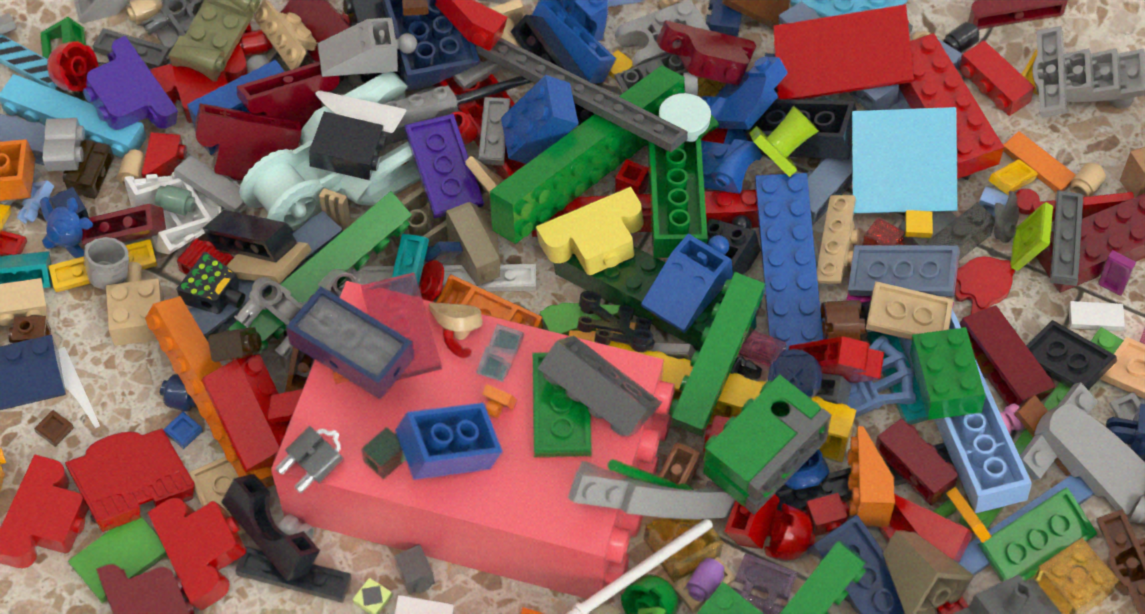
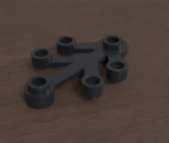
(639, 339)

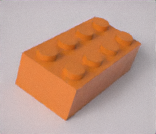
(16, 169)

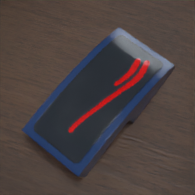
(443, 251)

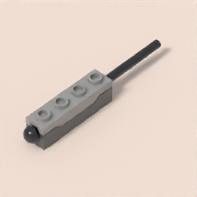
(442, 102)

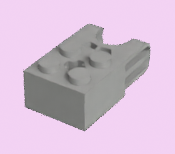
(646, 29)

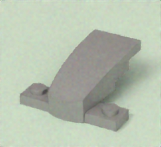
(1083, 75)
(1086, 451)

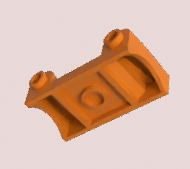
(464, 293)

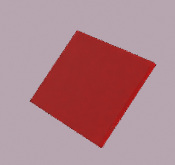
(844, 53)

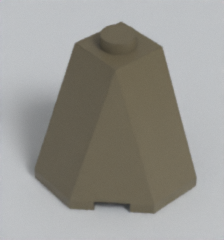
(479, 243)
(923, 573)

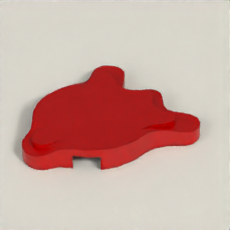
(984, 282)

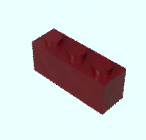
(126, 224)
(916, 461)

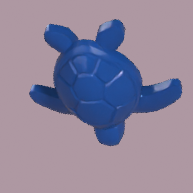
(64, 226)

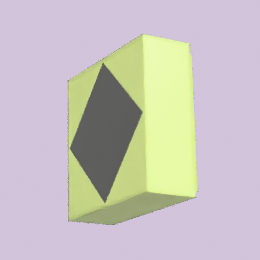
(372, 597)

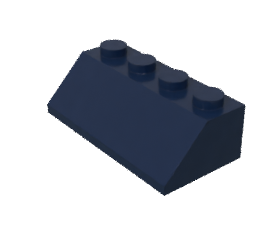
(30, 372)

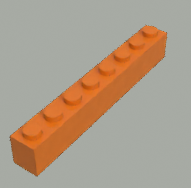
(191, 360)

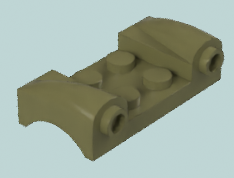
(213, 36)

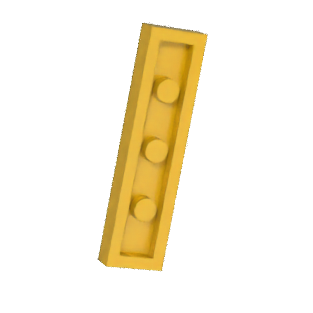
(73, 272)

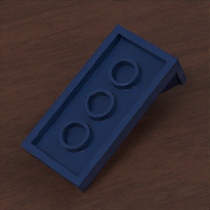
(875, 590)

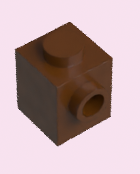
(28, 328)

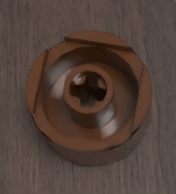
(842, 319)

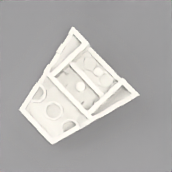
(179, 228)

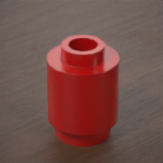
(255, 43)
(466, 127)

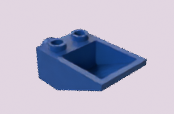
(689, 281)

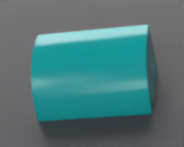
(26, 267)

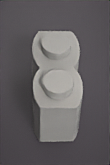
(62, 144)

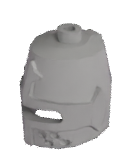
(106, 262)

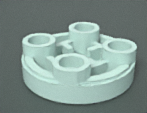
(687, 113)

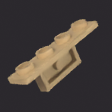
(285, 33)
(838, 240)

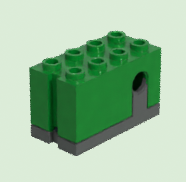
(765, 443)

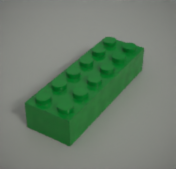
(676, 196)

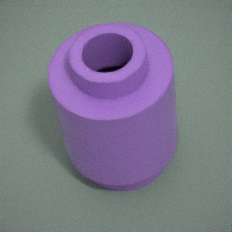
(705, 579)

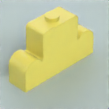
(594, 232)

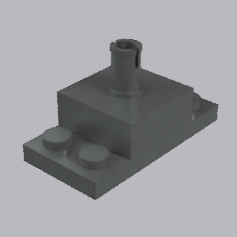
(1012, 597)

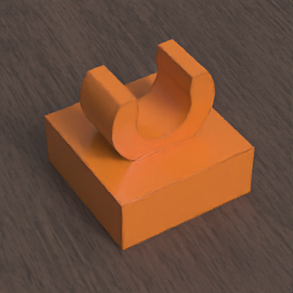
(497, 400)

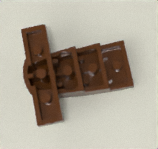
(1125, 556)

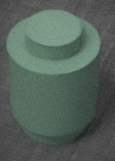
(175, 199)

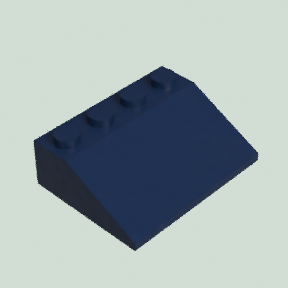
(439, 49)

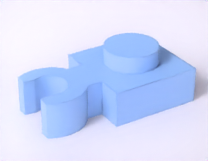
(31, 205)

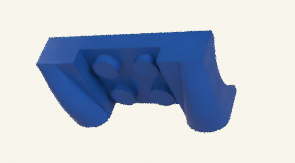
(589, 13)
(727, 164)

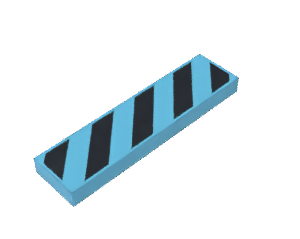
(24, 62)

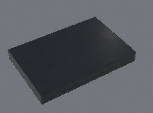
(1070, 356)

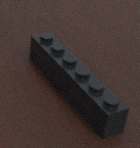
(538, 38)

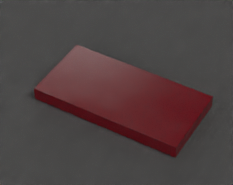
(319, 18)

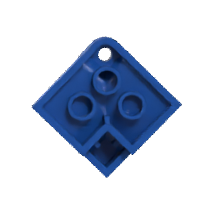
(745, 103)

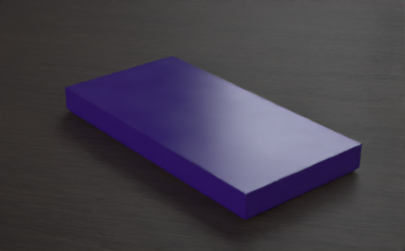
(442, 164)

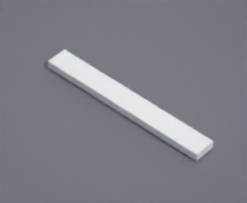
(513, 276)

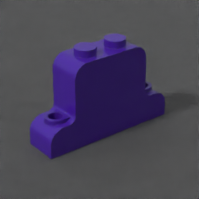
(128, 91)

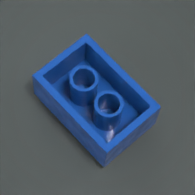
(539, 119)
(448, 440)

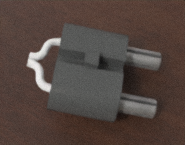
(313, 455)

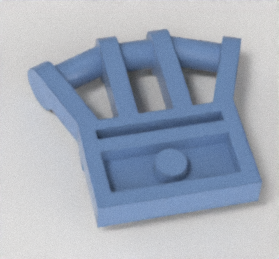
(865, 394)

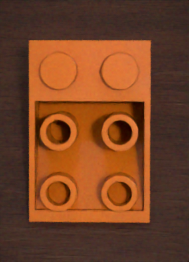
(869, 481)

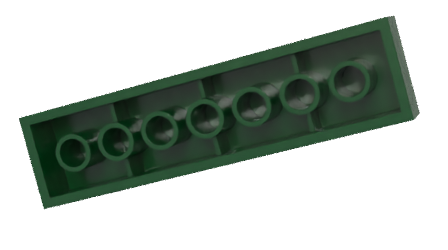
(630, 283)

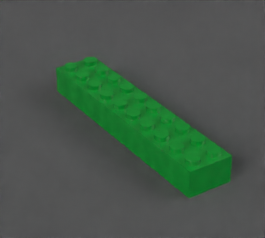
(575, 162)

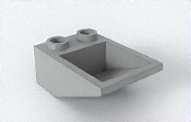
(364, 49)

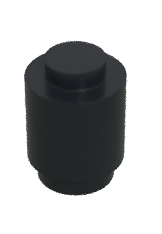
(962, 37)

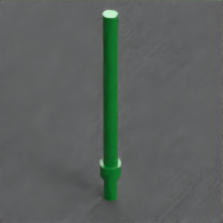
(638, 474)

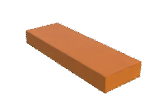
(1049, 169)

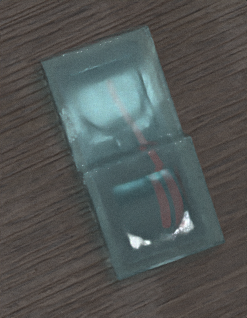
(500, 353)

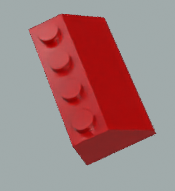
(242, 402)

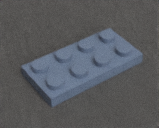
(913, 267)

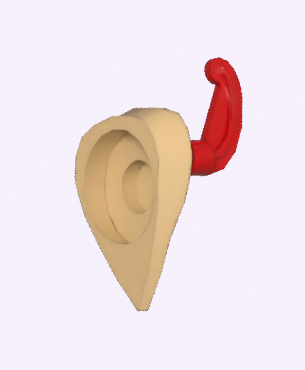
(456, 322)

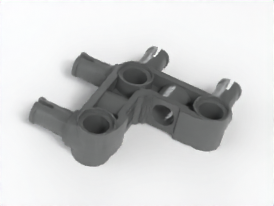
(178, 20)

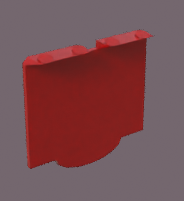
(128, 472)

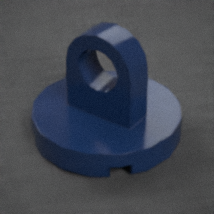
(799, 369)

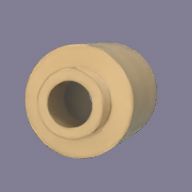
(143, 9)
(131, 166)
(1088, 179)

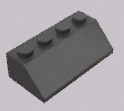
(598, 385)

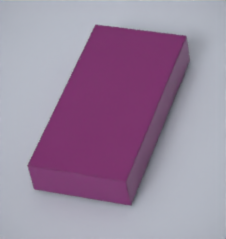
(1116, 273)

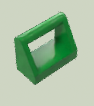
(65, 29)

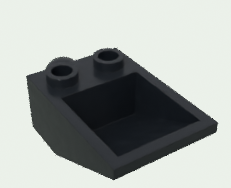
(742, 241)

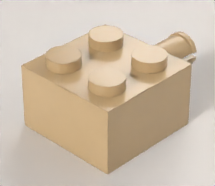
(129, 305)

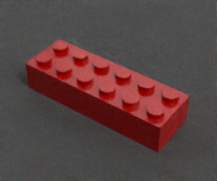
(941, 86)

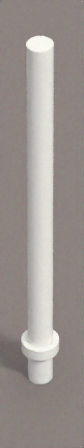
(642, 568)

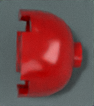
(70, 65)
(789, 534)

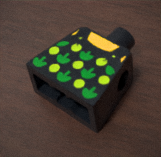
(210, 286)

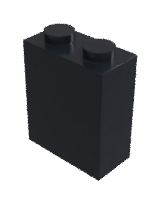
(347, 146)

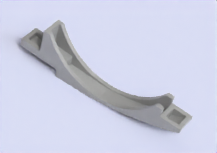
(608, 489)

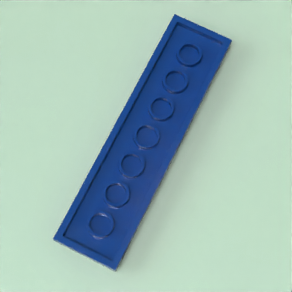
(788, 258)

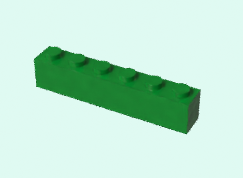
(717, 354)

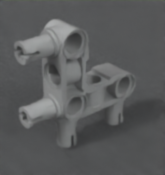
(282, 304)

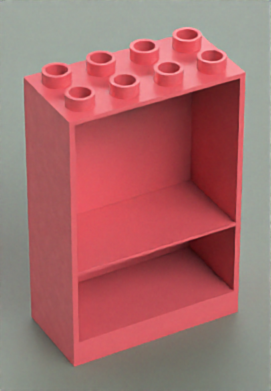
(490, 520)

